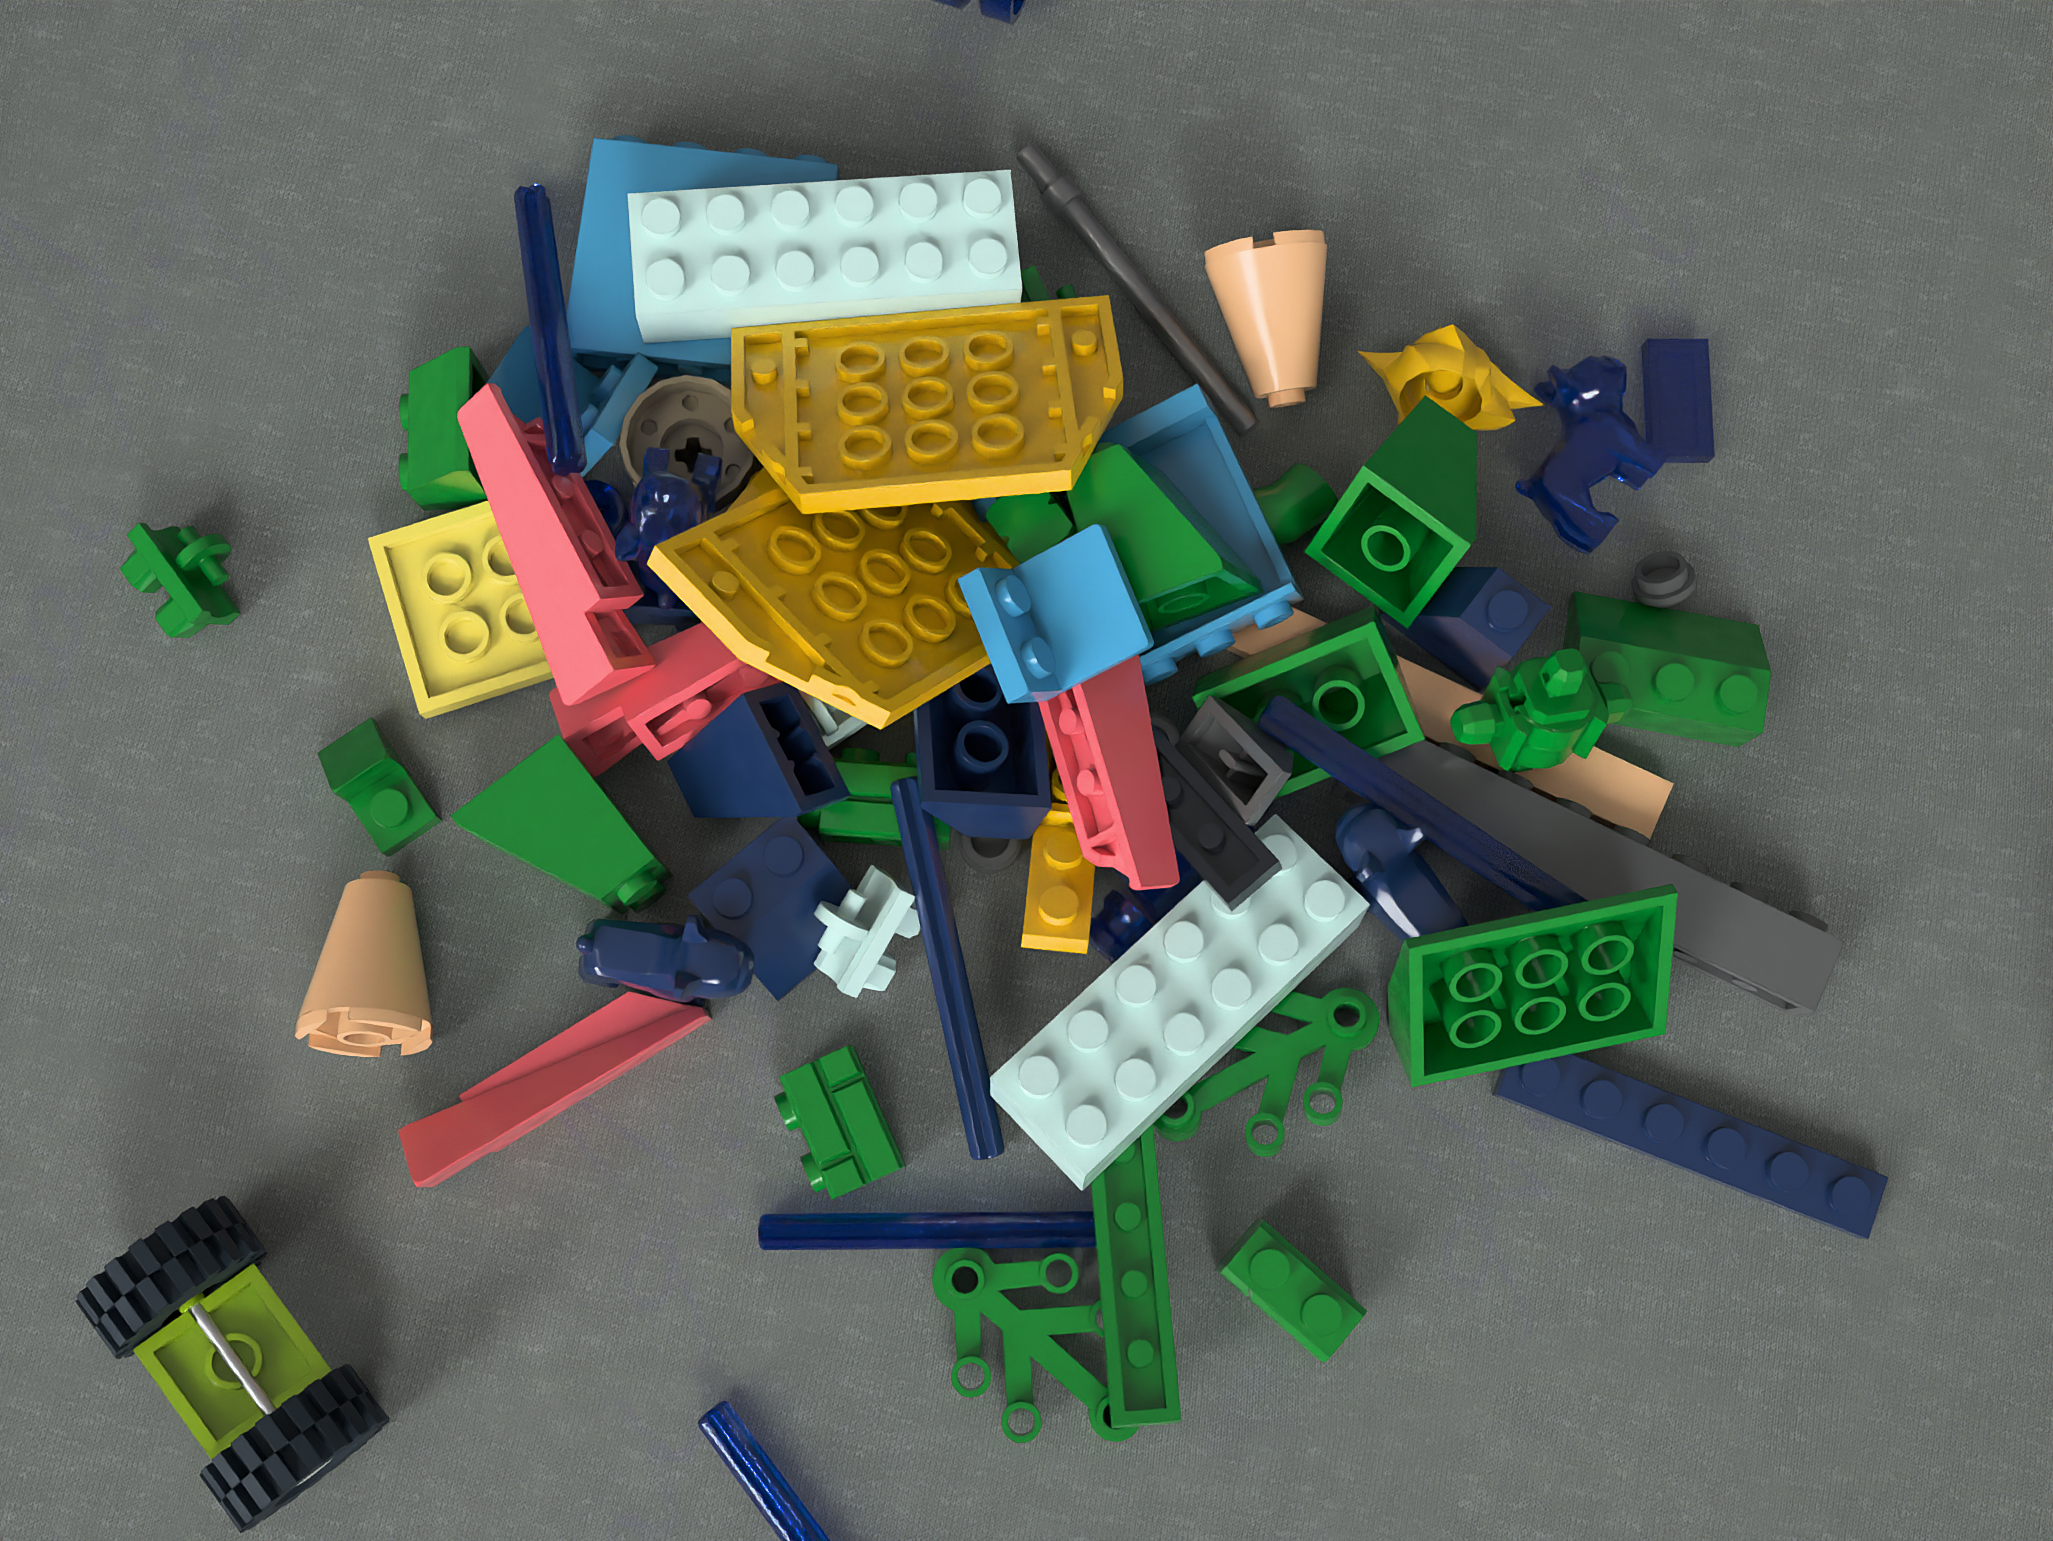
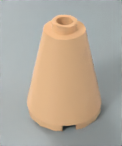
(1273, 309)
(369, 975)

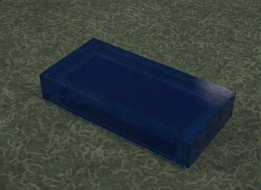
(1678, 398)

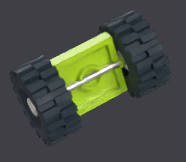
(231, 1360)

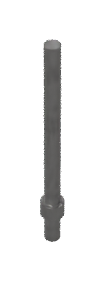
(1065, 201)

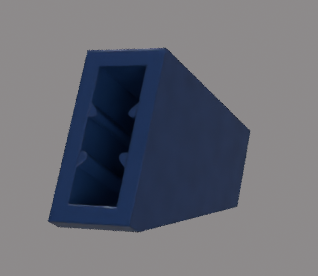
(1475, 622)
(759, 760)

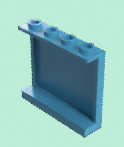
(602, 287)
(1195, 453)

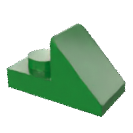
(378, 787)

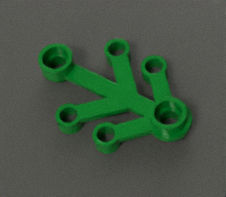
(1278, 1059)
(1023, 1333)

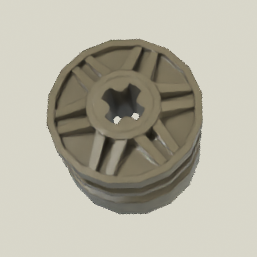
(688, 418)

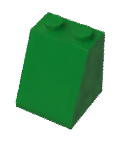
(1405, 514)
(1162, 540)
(568, 828)

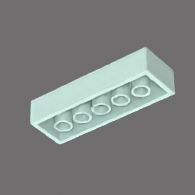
(820, 251)
(1173, 1008)

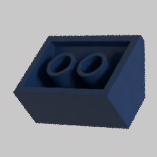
(982, 760)

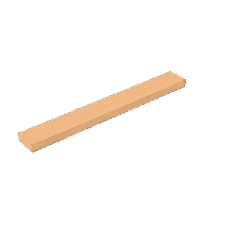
(1602, 782)

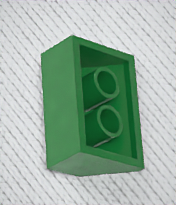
(1681, 667)
(1337, 675)

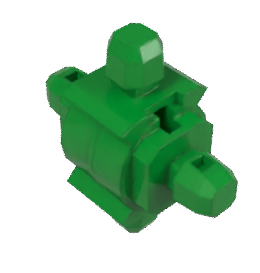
(1541, 712)

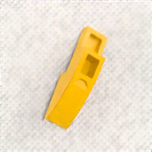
(1058, 879)

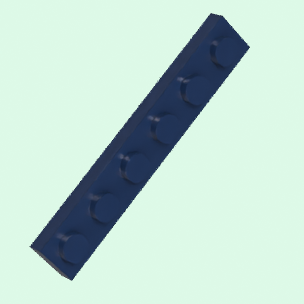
(1698, 1140)

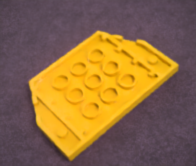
(927, 402)
(842, 600)

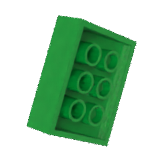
(1533, 986)

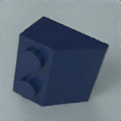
(770, 902)

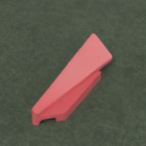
(557, 552)
(662, 707)
(1113, 775)
(544, 1083)

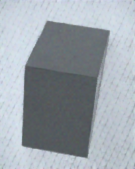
(1236, 758)

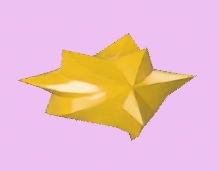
(1453, 375)

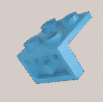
(601, 401)
(1057, 616)

